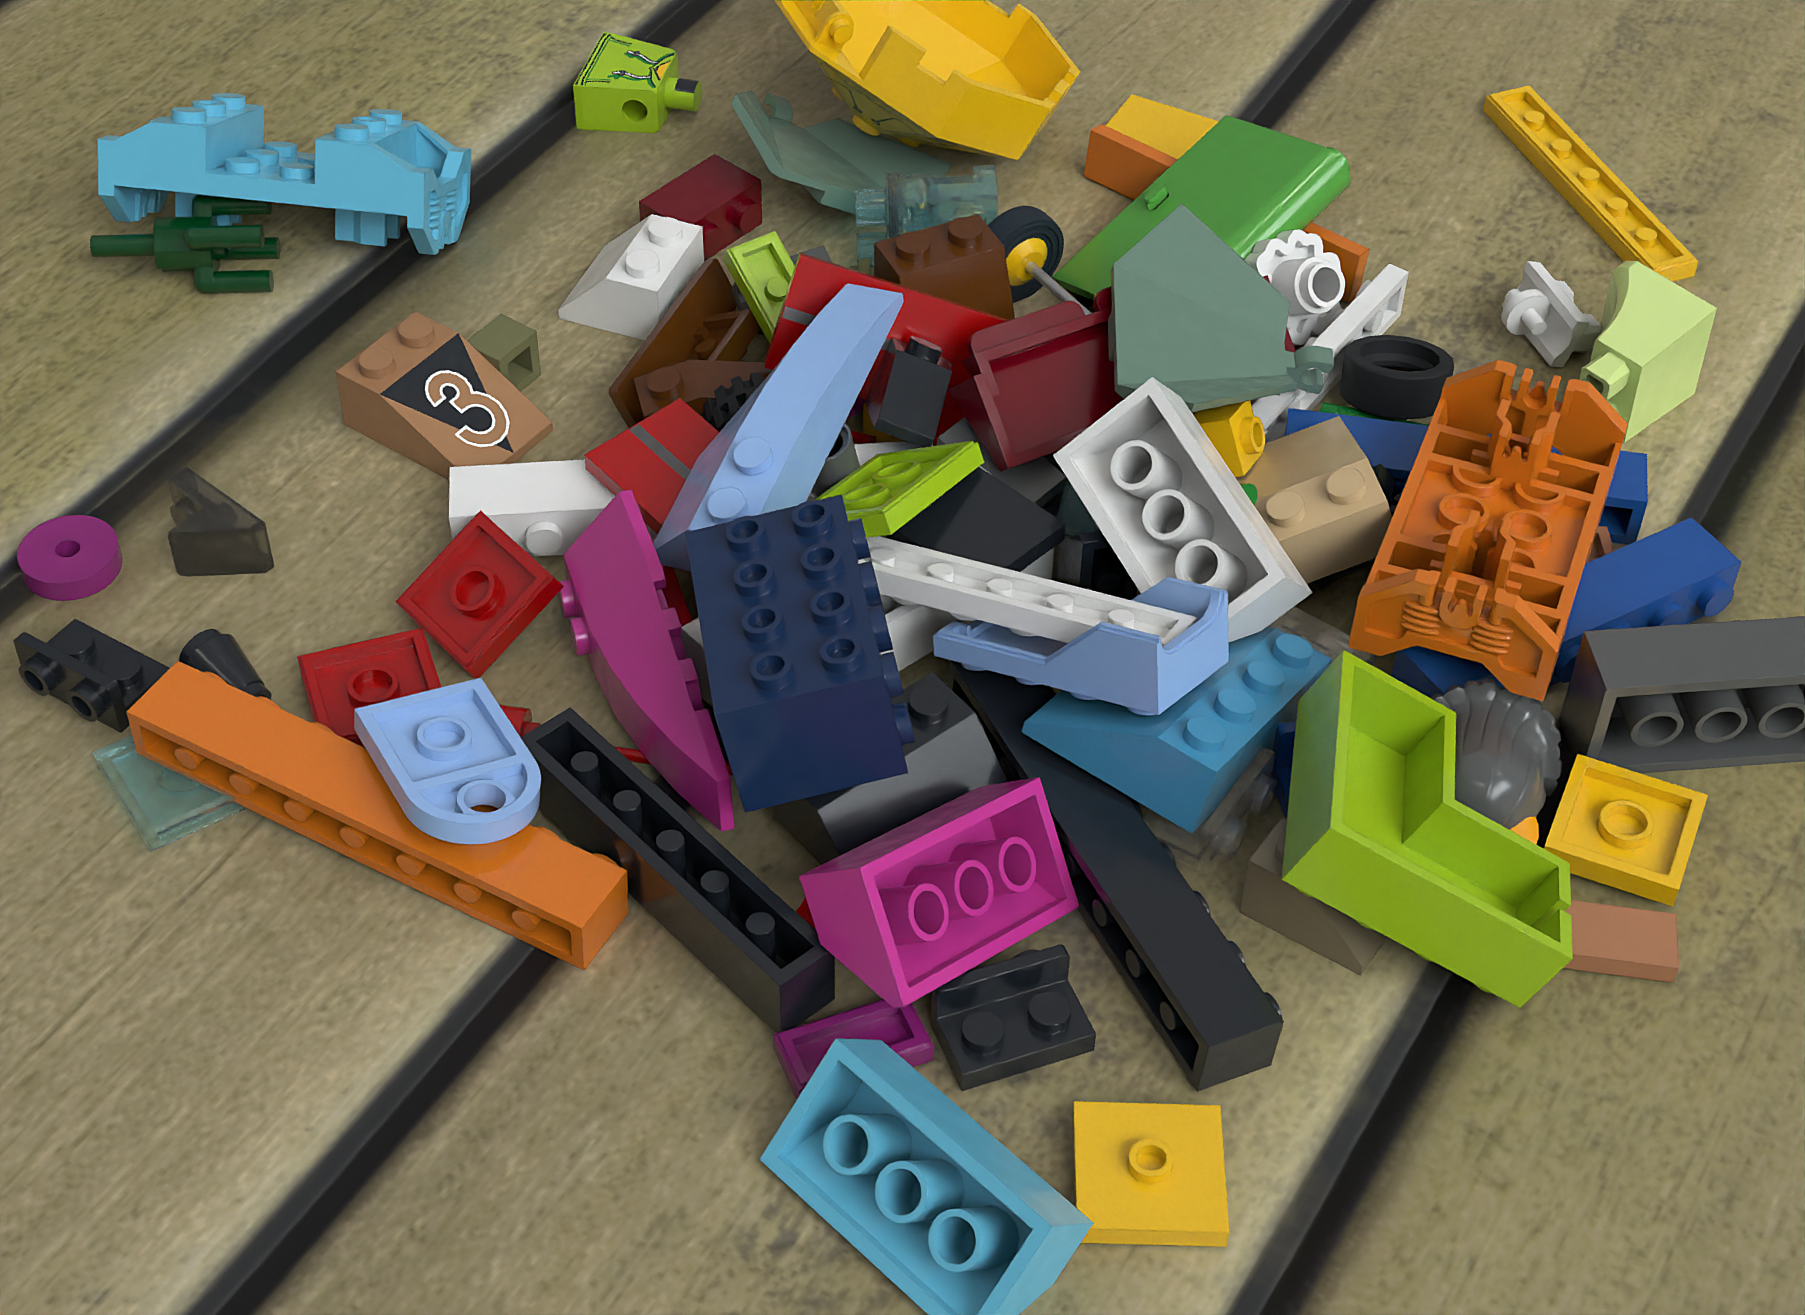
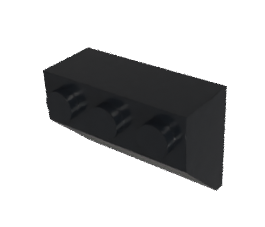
(942, 764)

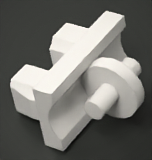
(1548, 316)

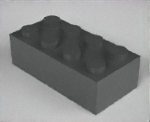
(1689, 695)

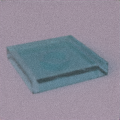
(158, 798)

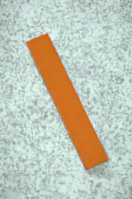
(1133, 166)

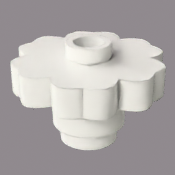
(1302, 276)

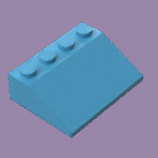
(1198, 745)

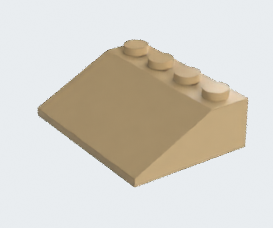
(1320, 499)

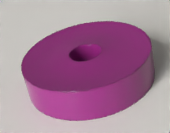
(70, 557)

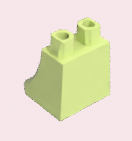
(1648, 345)

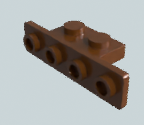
(695, 327)

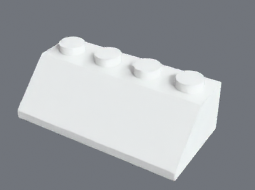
(1178, 508)

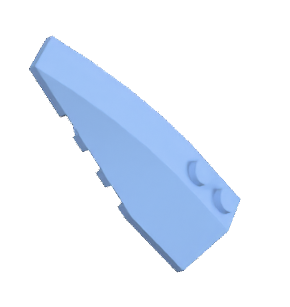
(787, 426)

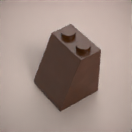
(950, 261)

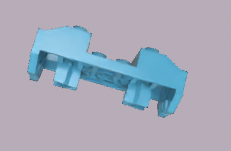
(360, 169)

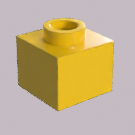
(1234, 434)

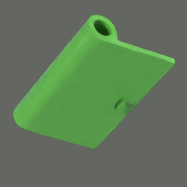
(1236, 181)

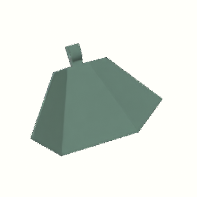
(828, 156)
(1202, 321)

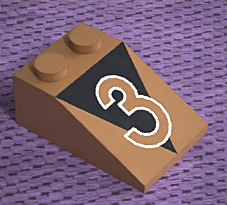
(437, 400)

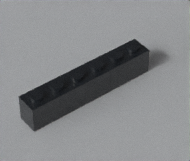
(682, 874)

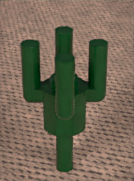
(201, 244)

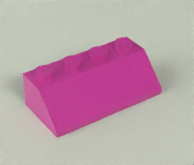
(943, 890)

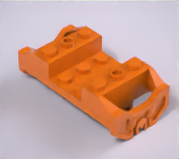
(1494, 526)

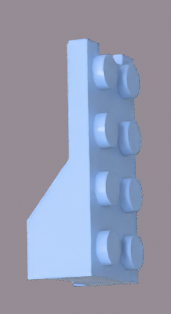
(1107, 659)

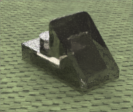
(214, 531)

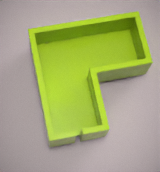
(1396, 852)

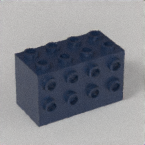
(797, 653)

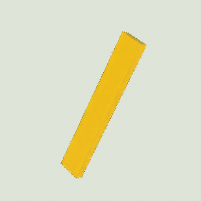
(1588, 183)

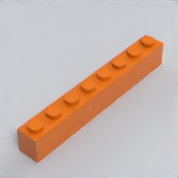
(336, 796)

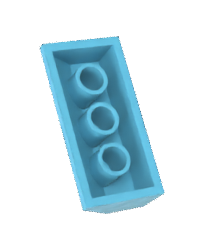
(922, 1186)

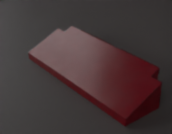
(1040, 380)

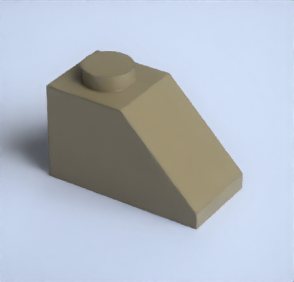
(1303, 917)

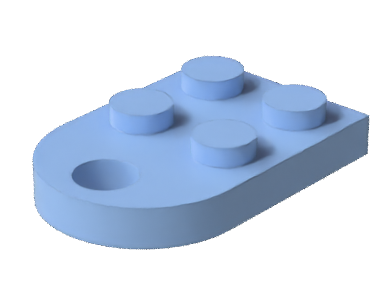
(450, 754)

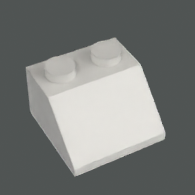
(637, 277)

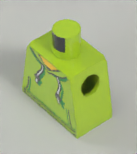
(631, 87)

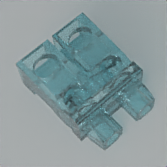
(922, 202)

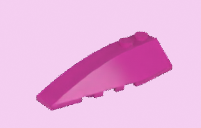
(641, 657)

